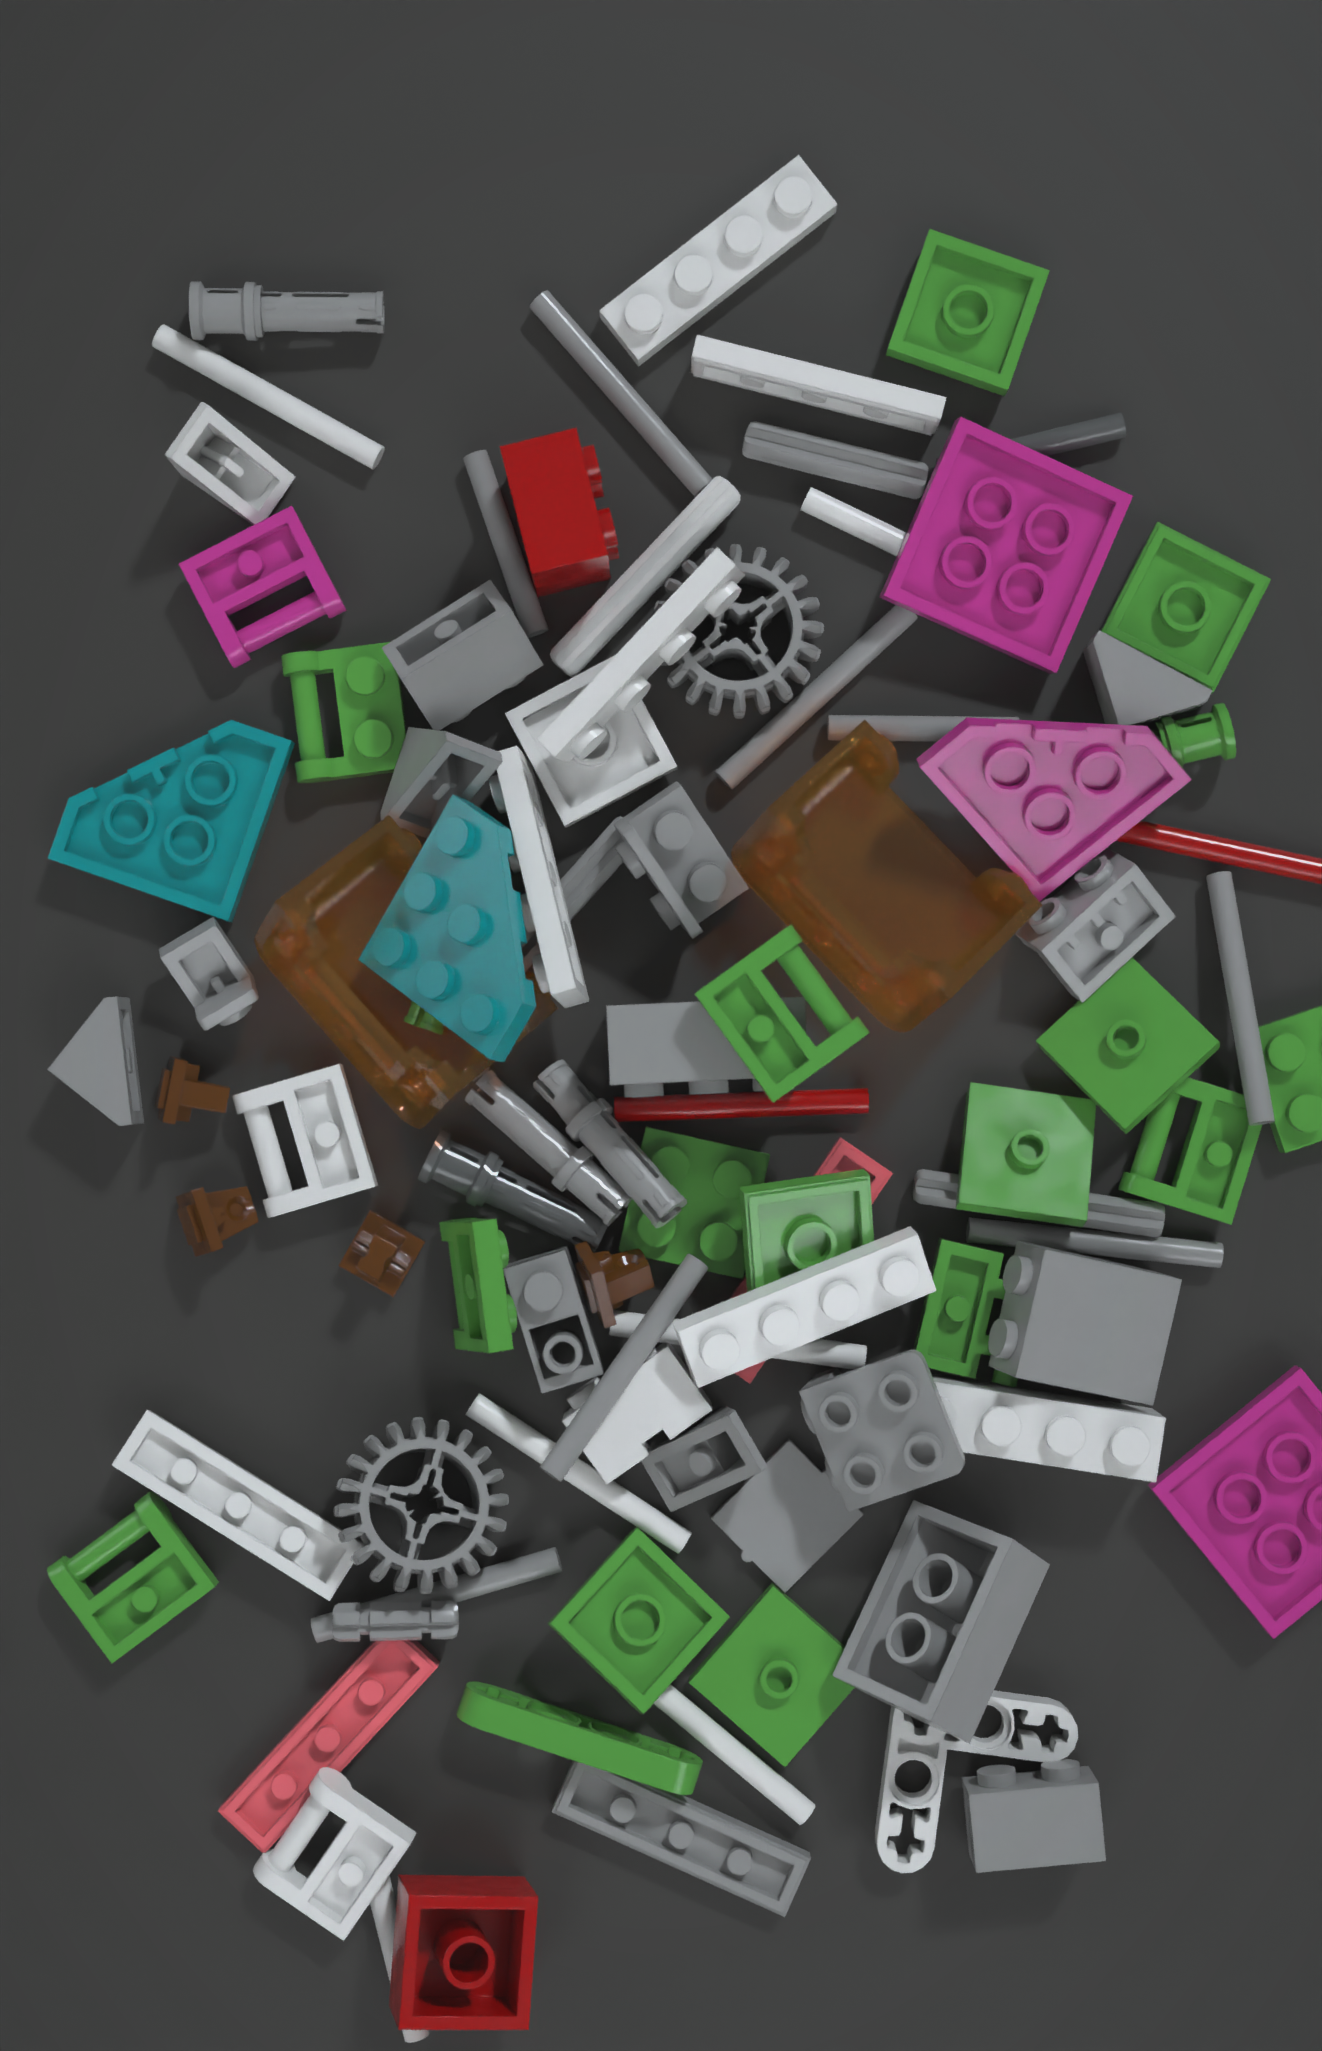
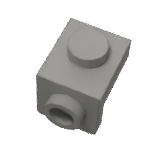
(211, 974)

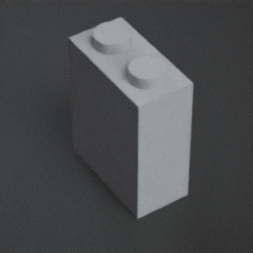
(1083, 1323)

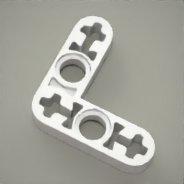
(931, 1746)

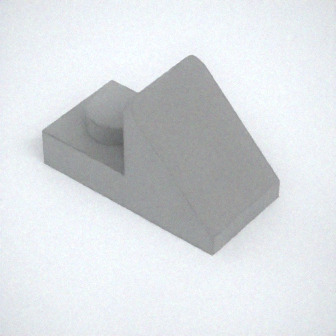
(703, 1459)

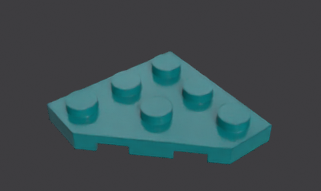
(181, 820)
(459, 933)

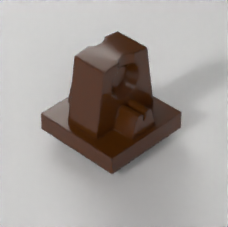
(182, 1091)
(214, 1216)
(382, 1253)
(610, 1279)

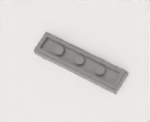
(685, 1835)

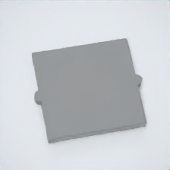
(786, 1516)

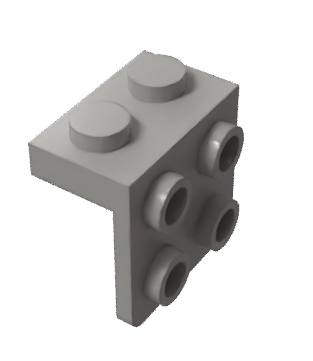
(881, 1429)

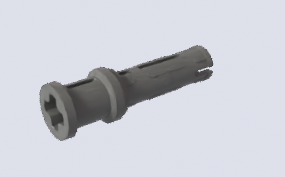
(485, 1180)

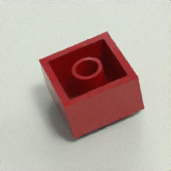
(556, 511)
(463, 1952)

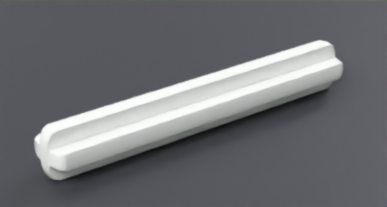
(645, 576)

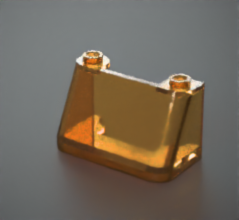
(877, 885)
(314, 951)

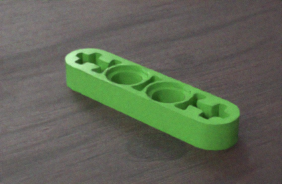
(579, 1738)

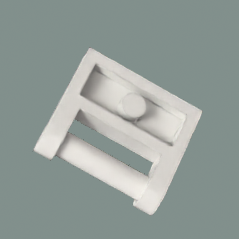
(325, 1136)
(352, 1864)

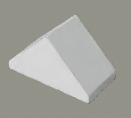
(228, 465)

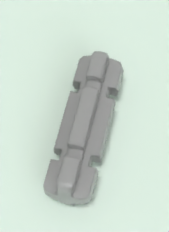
(395, 1621)

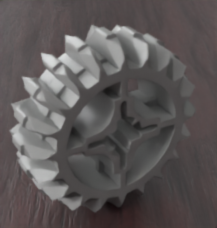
(771, 676)
(474, 1518)

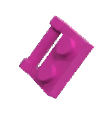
(253, 567)

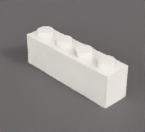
(1053, 1428)

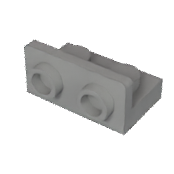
(680, 858)
(1096, 923)

